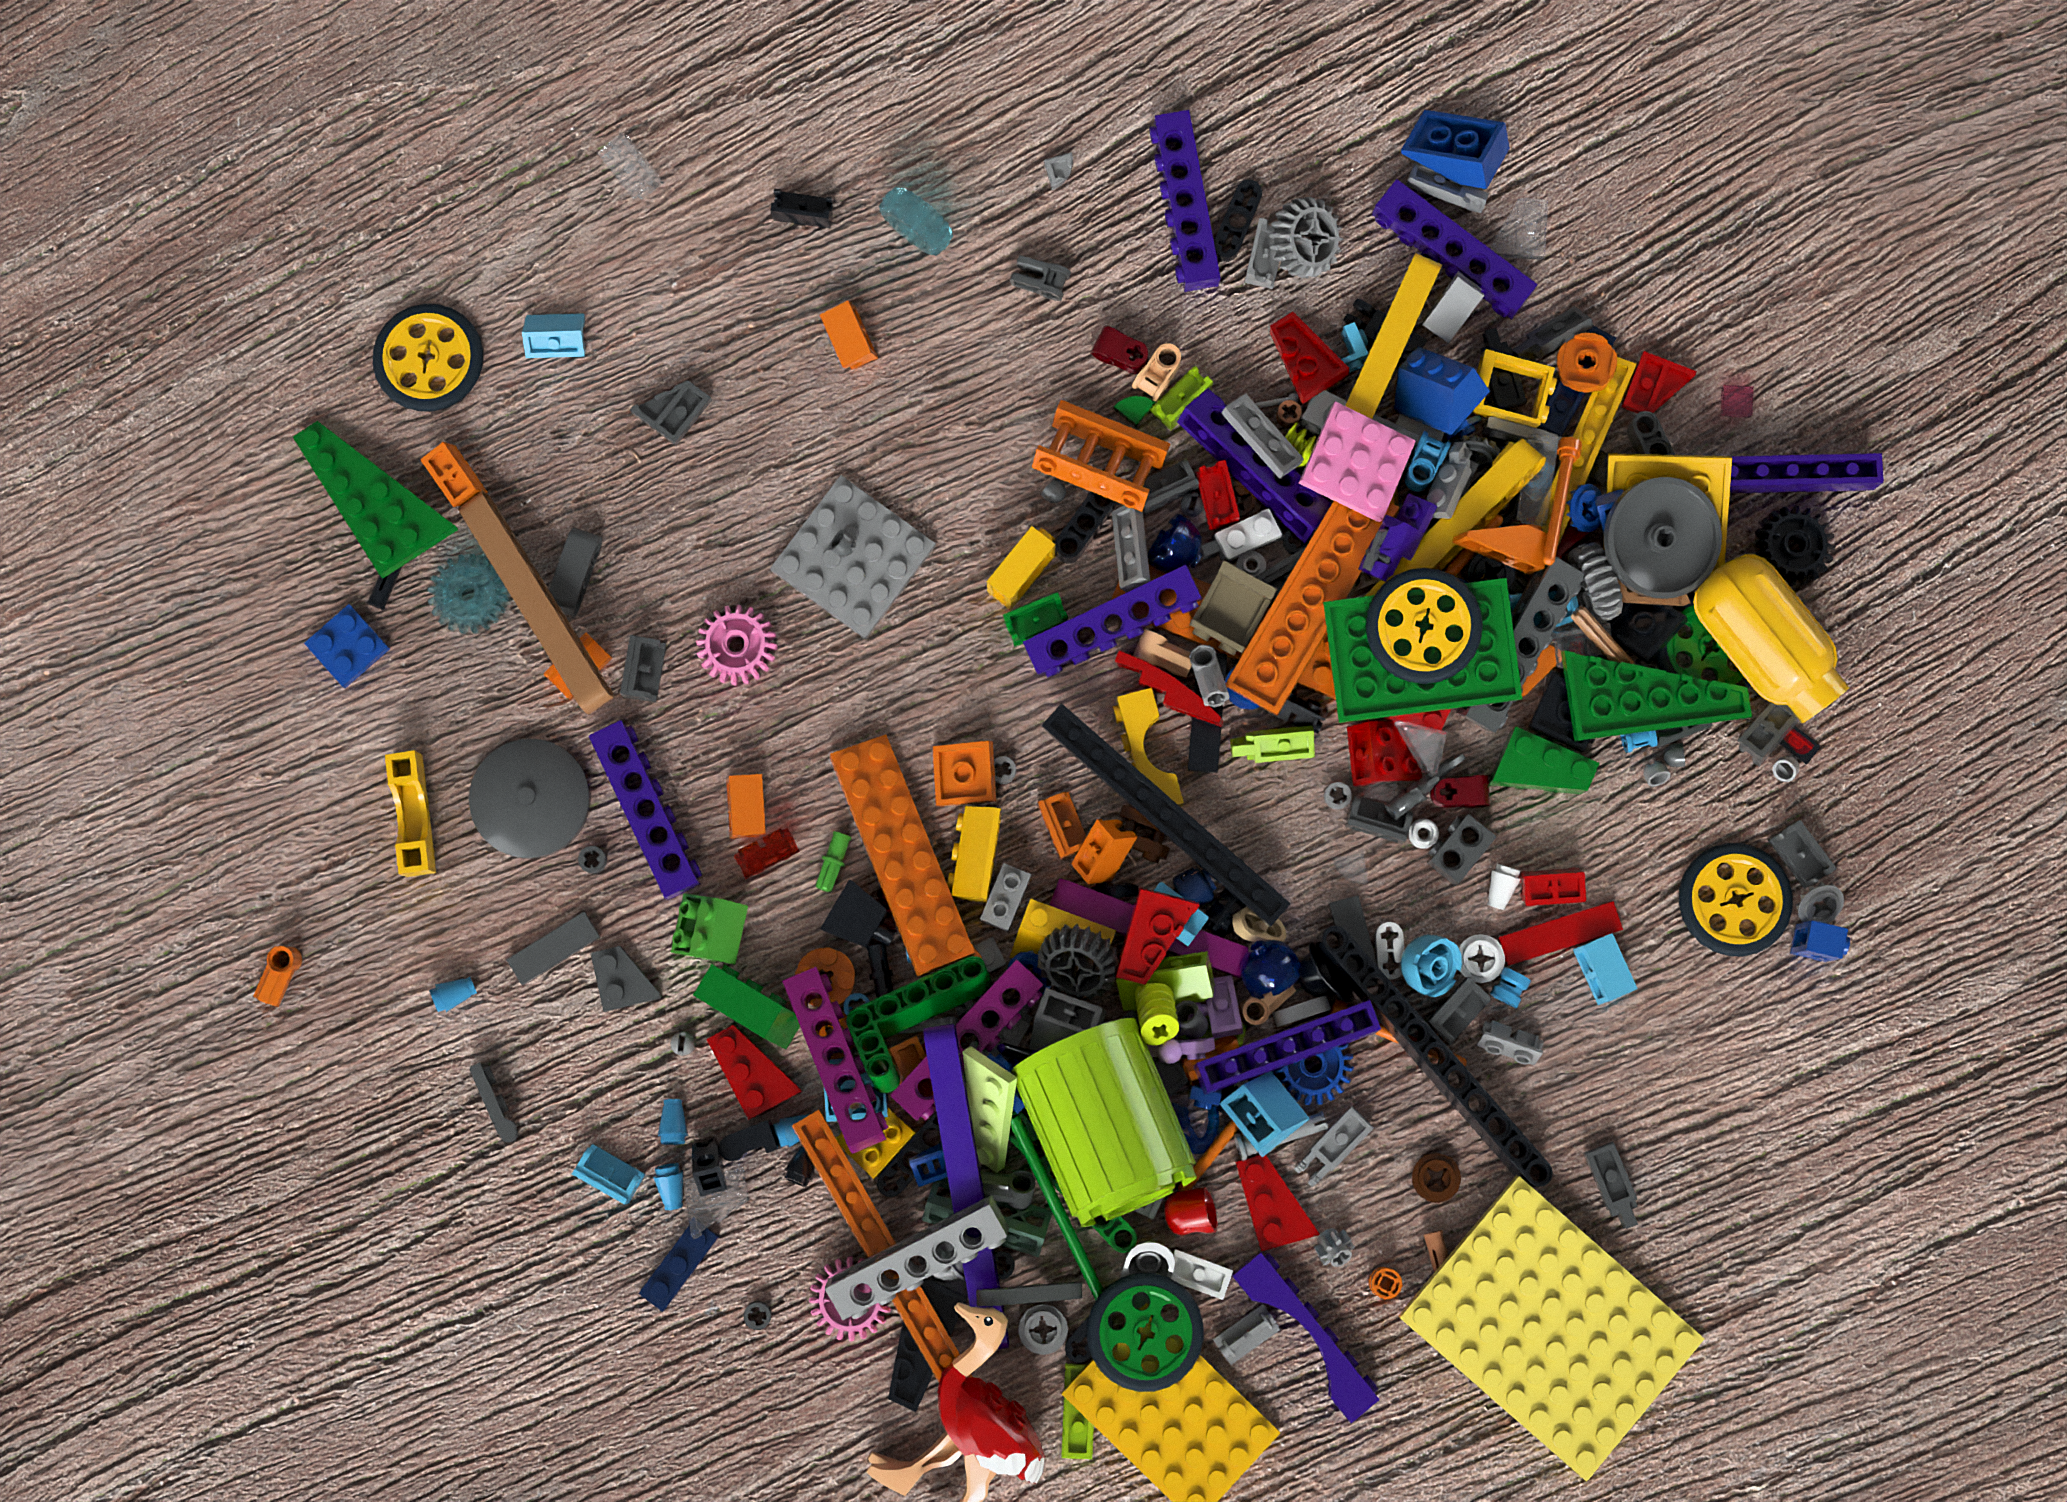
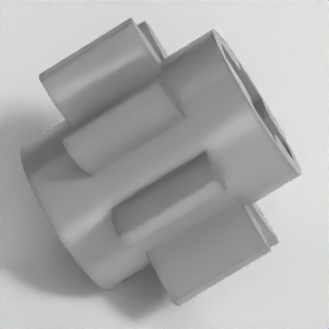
(1334, 1247)

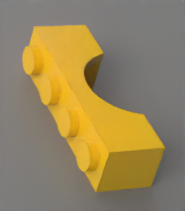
(1138, 714)
(409, 791)

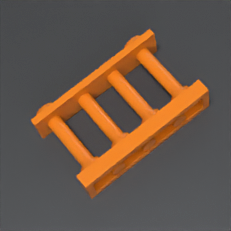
(1110, 435)

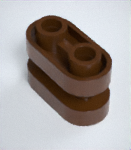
(1151, 849)

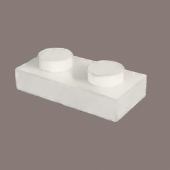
(1248, 535)
(1201, 1274)

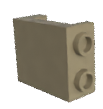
(1232, 608)

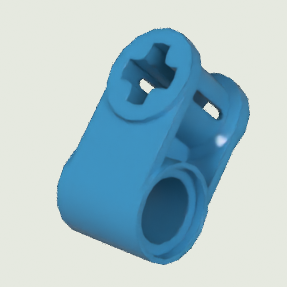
(1427, 457)

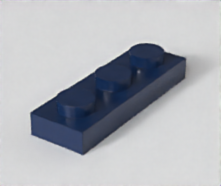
(677, 1268)

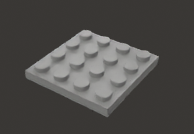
(870, 579)

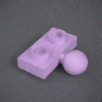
(1222, 1009)
(1173, 1049)

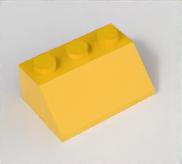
(975, 853)
(1042, 920)

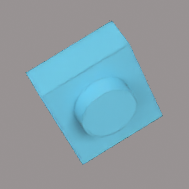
(1355, 343)

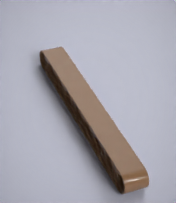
(536, 603)

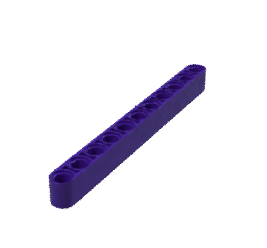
(959, 1149)

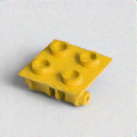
(879, 1155)

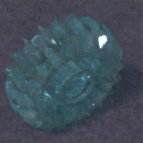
(916, 221)
(452, 585)

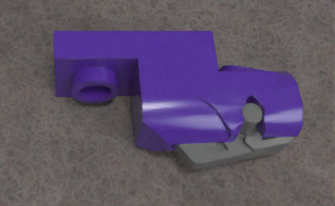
(1397, 538)

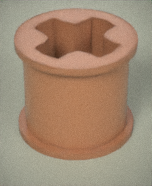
(1288, 405)

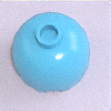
(1431, 964)

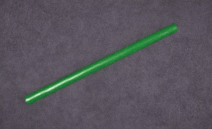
(1056, 1206)

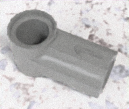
(1209, 675)

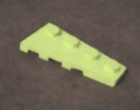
(991, 1106)

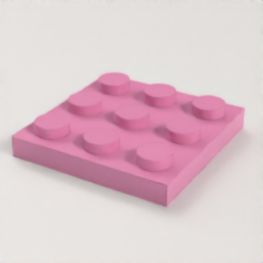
(1357, 462)

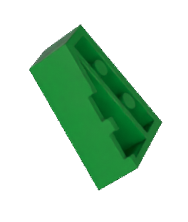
(1541, 765)
(748, 1005)

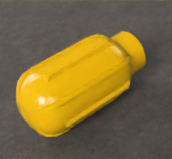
(1770, 635)

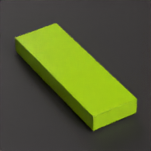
(1076, 1430)

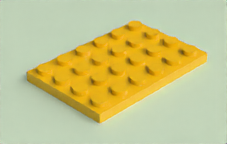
(1183, 1437)

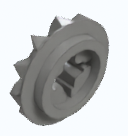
(1829, 894)
(1054, 1338)

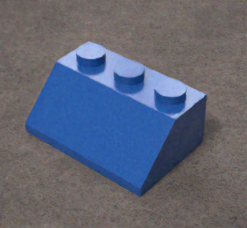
(1437, 390)

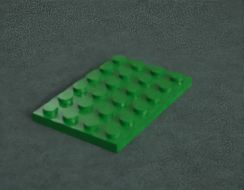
(1371, 692)

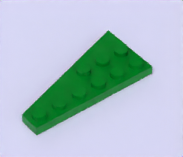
(380, 512)
(1631, 698)

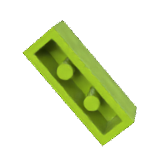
(1187, 976)

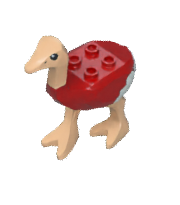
(976, 1421)

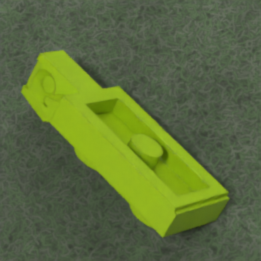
(1275, 744)

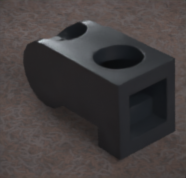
(736, 1145)
(708, 1167)

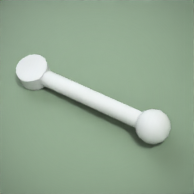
(1293, 396)

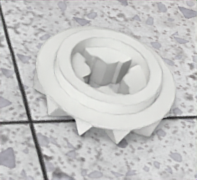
(1490, 948)

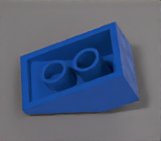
(1458, 147)

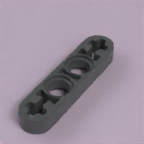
(1029, 1294)

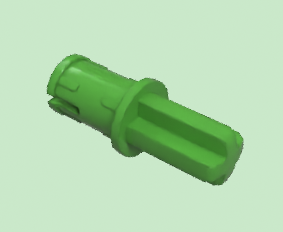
(832, 861)

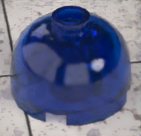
(1176, 546)
(1269, 968)

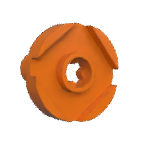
(1595, 377)
(835, 961)

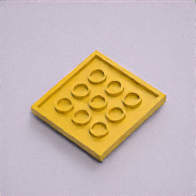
(1707, 473)

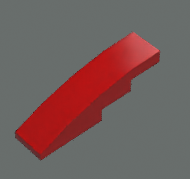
(1177, 695)

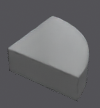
(1058, 169)

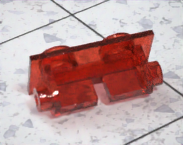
(754, 859)

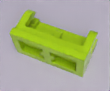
(1173, 403)

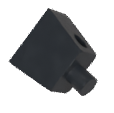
(858, 918)

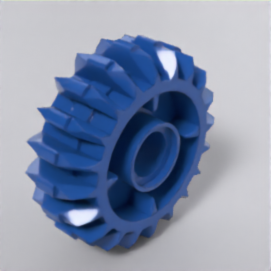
(1321, 1081)

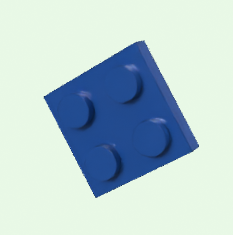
(347, 646)

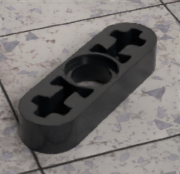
(1252, 205)

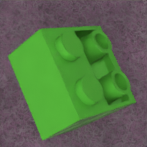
(709, 928)

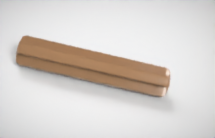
(1599, 636)

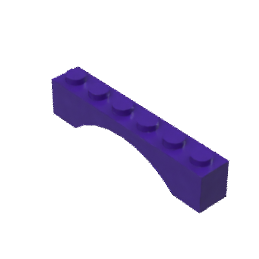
(1345, 1385)

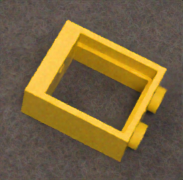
(1524, 367)
(1021, 567)

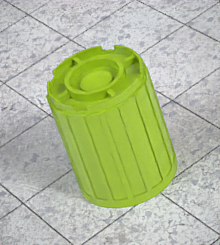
(1105, 1121)

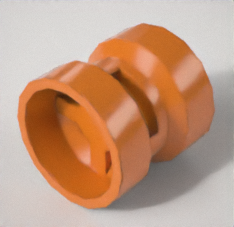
(1380, 1280)

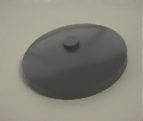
(1662, 537)
(529, 798)

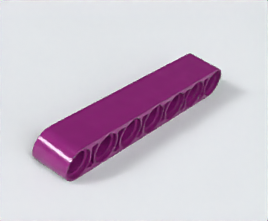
(1116, 914)

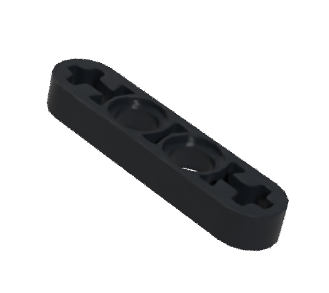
(915, 1144)

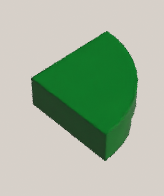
(1134, 408)

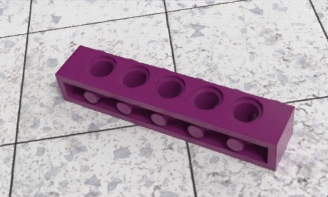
(1015, 978)
(857, 1133)

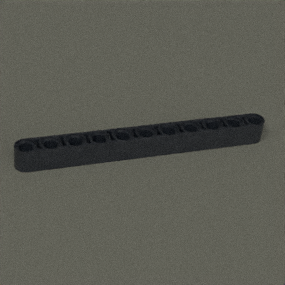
(1447, 1061)

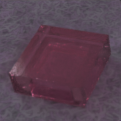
(1737, 401)

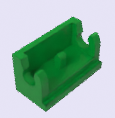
(1034, 618)

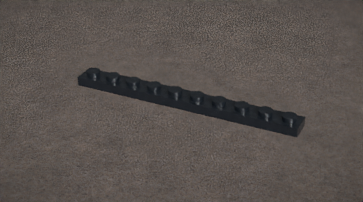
(1165, 815)

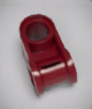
(1116, 348)
(1466, 792)

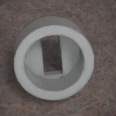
(1783, 768)
(1656, 773)
(689, 1043)

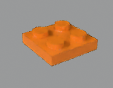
(964, 773)

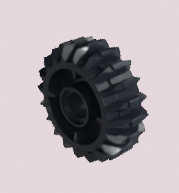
(1806, 532)

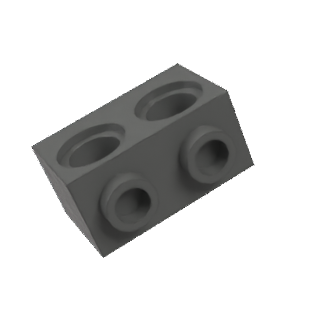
(1466, 853)

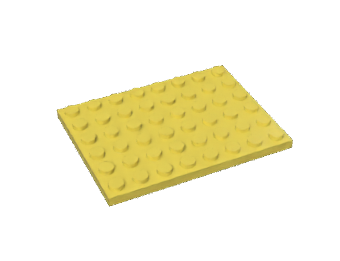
(1551, 1327)

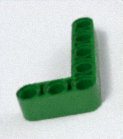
(907, 1011)

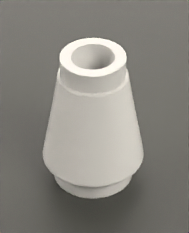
(1502, 885)

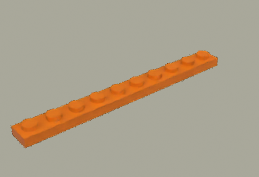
(873, 1237)

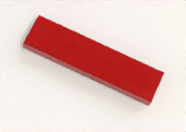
(1560, 933)

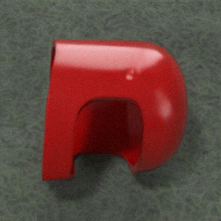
(1187, 1212)

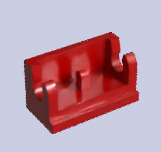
(1217, 495)
(1553, 886)

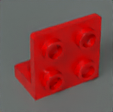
(1380, 754)

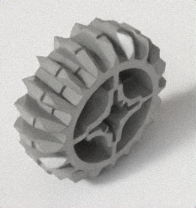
(1298, 254)
(1600, 586)

